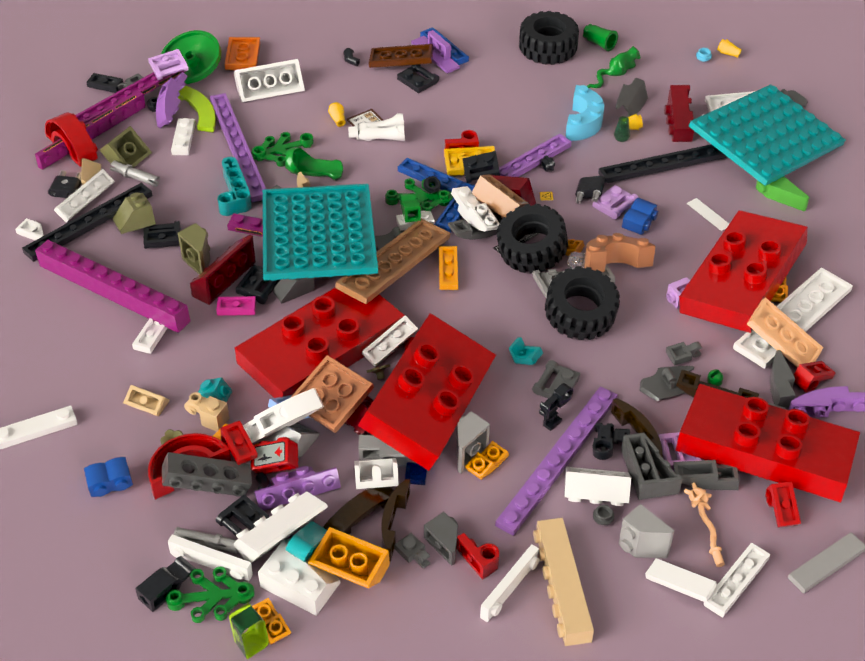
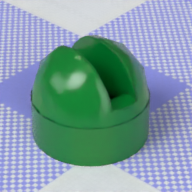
(718, 377)

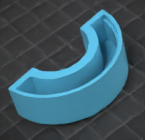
(590, 115)

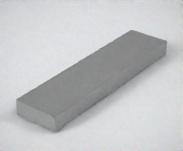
(827, 562)

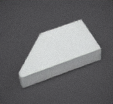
(30, 229)

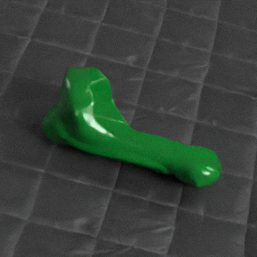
(300, 161)

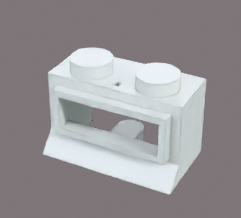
(376, 473)

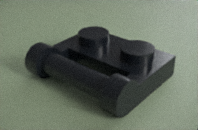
(415, 81)
(480, 165)
(161, 235)
(253, 282)
(245, 511)

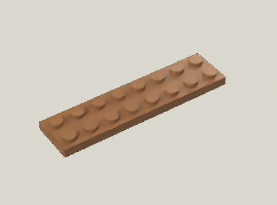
(395, 260)

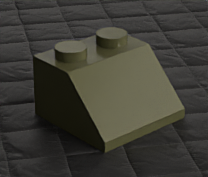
(126, 148)
(134, 214)
(195, 247)

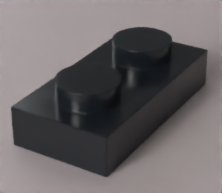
(104, 82)

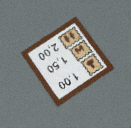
(367, 116)

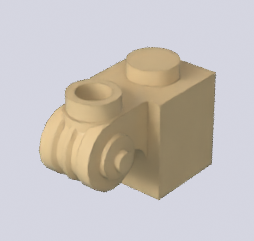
(212, 411)

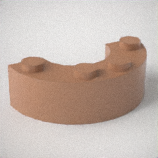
(618, 249)

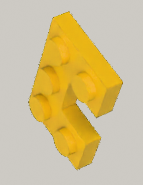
(454, 156)

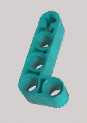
(238, 198)

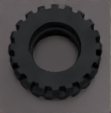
(548, 37)
(527, 221)
(580, 322)

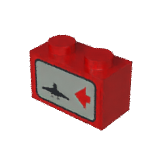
(275, 456)

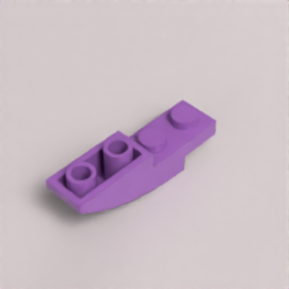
(168, 100)
(822, 401)

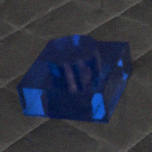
(416, 474)

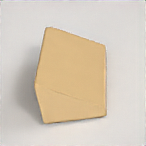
(88, 170)
(145, 400)

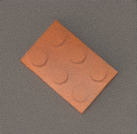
(242, 53)

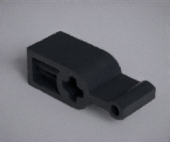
(156, 587)

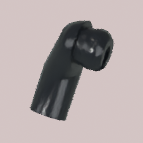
(348, 57)
(263, 481)

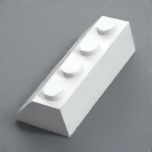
(269, 80)
(279, 526)

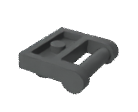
(564, 375)

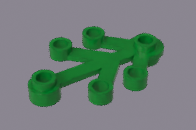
(263, 152)
(439, 198)
(212, 595)

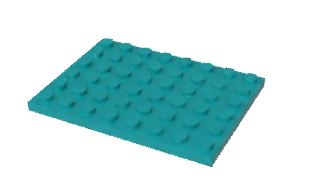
(767, 134)
(318, 232)

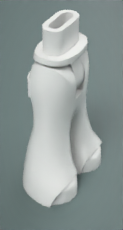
(387, 129)

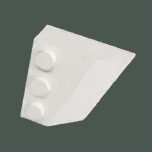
(297, 580)

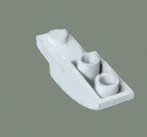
(472, 211)
(283, 415)

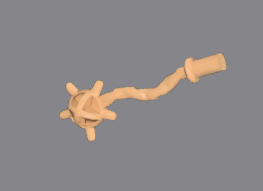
(700, 498)

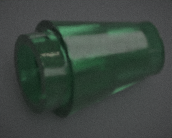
(622, 129)

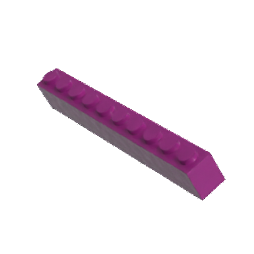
(113, 286)

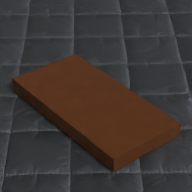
(401, 55)

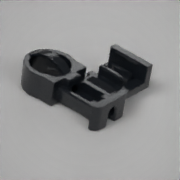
(558, 399)
(606, 438)

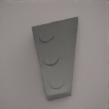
(648, 470)

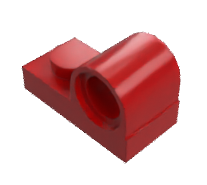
(468, 139)
(811, 374)
(238, 442)
(783, 500)
(478, 556)

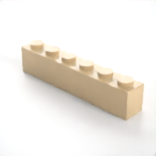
(564, 582)

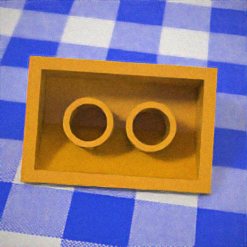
(351, 558)

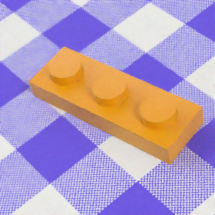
(448, 268)

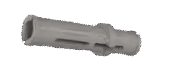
(128, 171)
(212, 541)

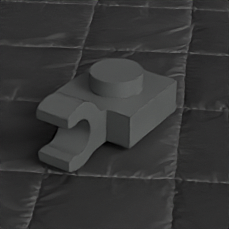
(681, 353)
(412, 548)

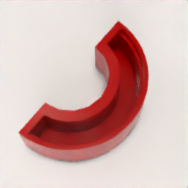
(73, 135)
(188, 444)

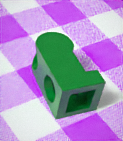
(410, 206)

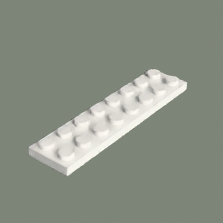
(803, 307)

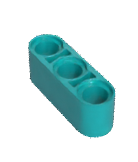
(306, 541)

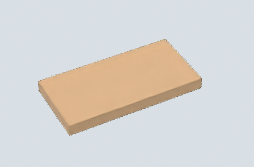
(784, 334)

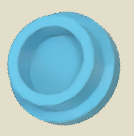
(704, 54)

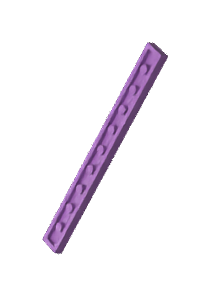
(238, 145)
(555, 462)

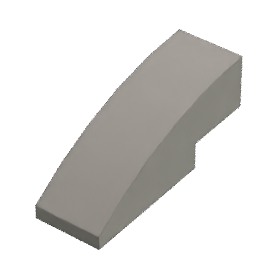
(373, 448)

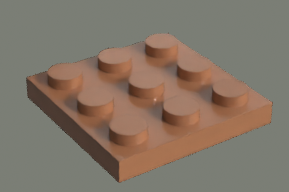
(339, 391)

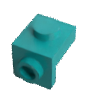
(524, 354)
(215, 388)

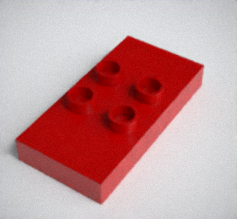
(743, 269)
(295, 345)
(428, 392)
(769, 441)

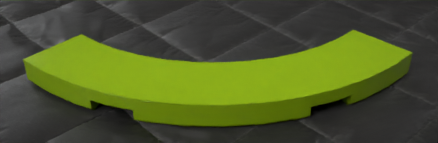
(203, 107)

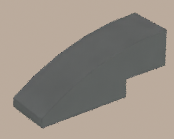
(781, 381)
(707, 474)

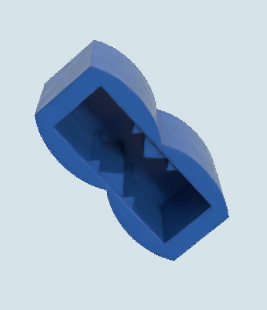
(639, 216)
(108, 477)

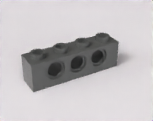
(206, 474)

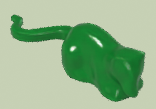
(618, 66)

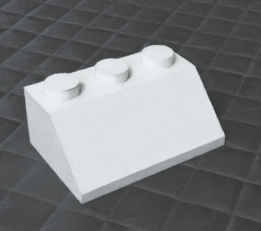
(597, 485)

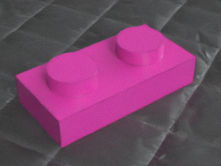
(236, 305)

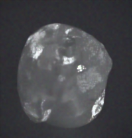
(576, 259)

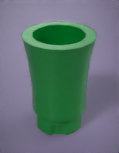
(600, 36)

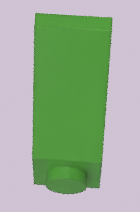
(785, 193)

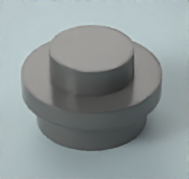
(603, 515)

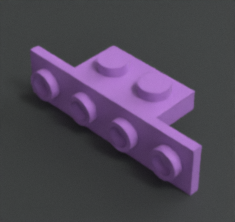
(441, 51)
(298, 481)

